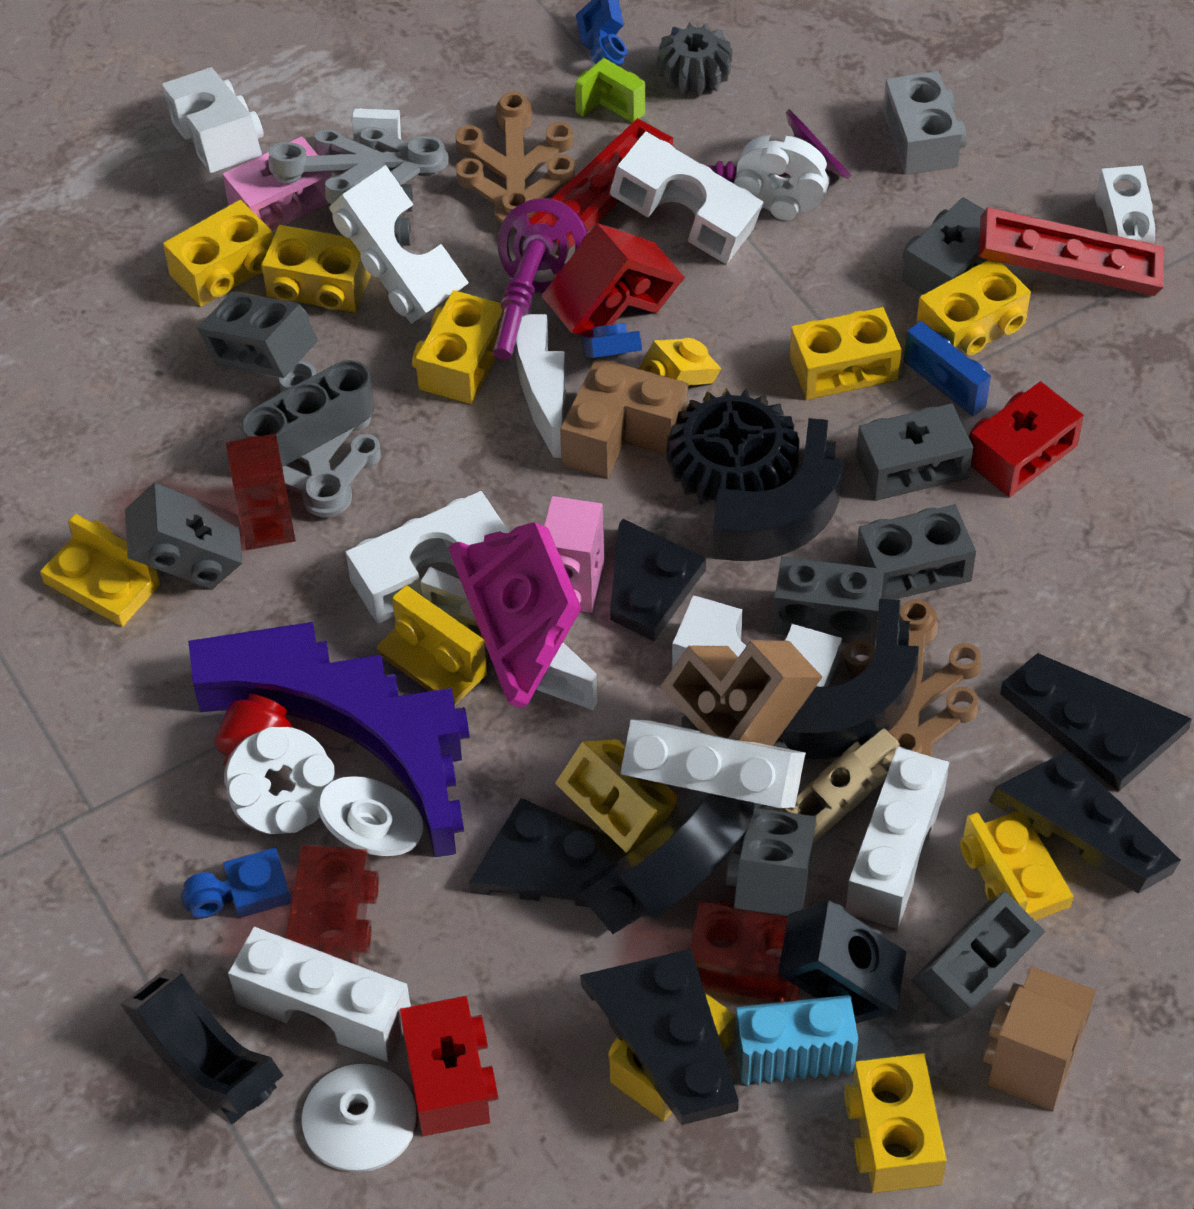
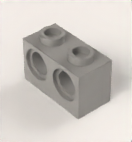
(923, 122)

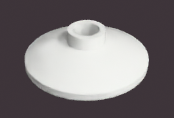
(370, 816)
(362, 1140)

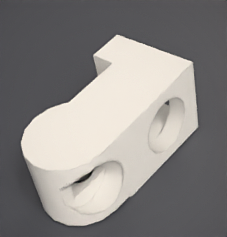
(1127, 210)

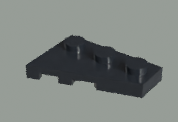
(1093, 719)
(1081, 810)
(544, 856)
(670, 1030)

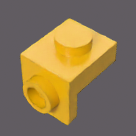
(681, 360)

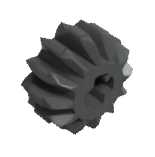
(694, 59)

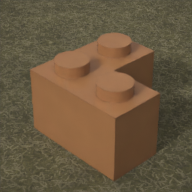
(619, 408)
(742, 695)
(1037, 1036)

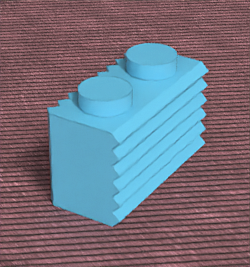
(795, 1039)

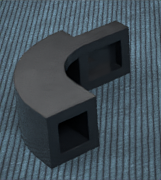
(783, 518)
(862, 707)
(671, 861)
(199, 1049)

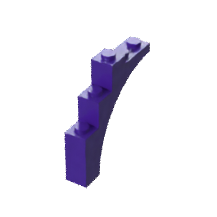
(408, 733)

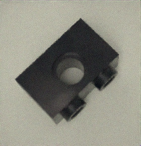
(840, 956)

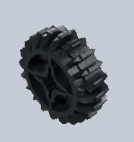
(759, 436)

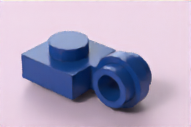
(598, 26)
(253, 883)

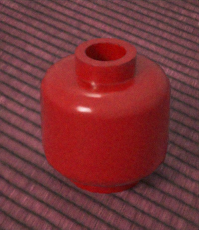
(247, 718)

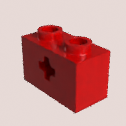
(1024, 438)
(455, 1095)

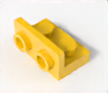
(98, 573)
(433, 646)
(1015, 862)

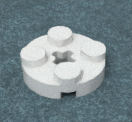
(782, 196)
(249, 788)

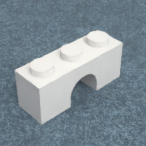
(215, 118)
(660, 174)
(368, 218)
(391, 561)
(721, 625)
(712, 763)
(895, 837)
(285, 976)

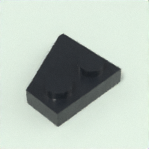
(650, 579)

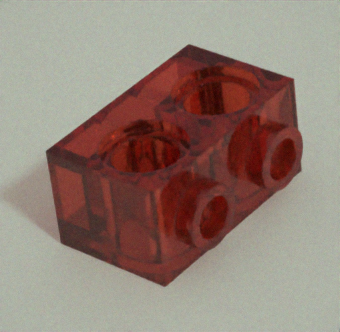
(260, 491)
(321, 908)
(744, 966)

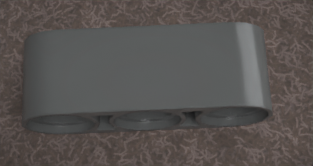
(314, 410)

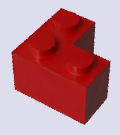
(607, 276)

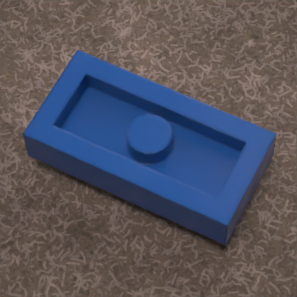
(611, 341)
(947, 368)

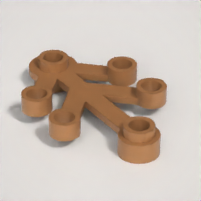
(514, 117)
(921, 633)

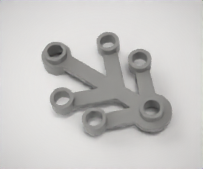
(419, 156)
(324, 480)

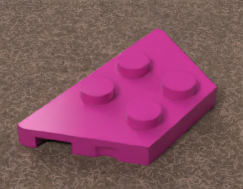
(518, 602)

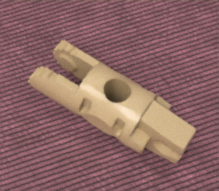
(858, 766)

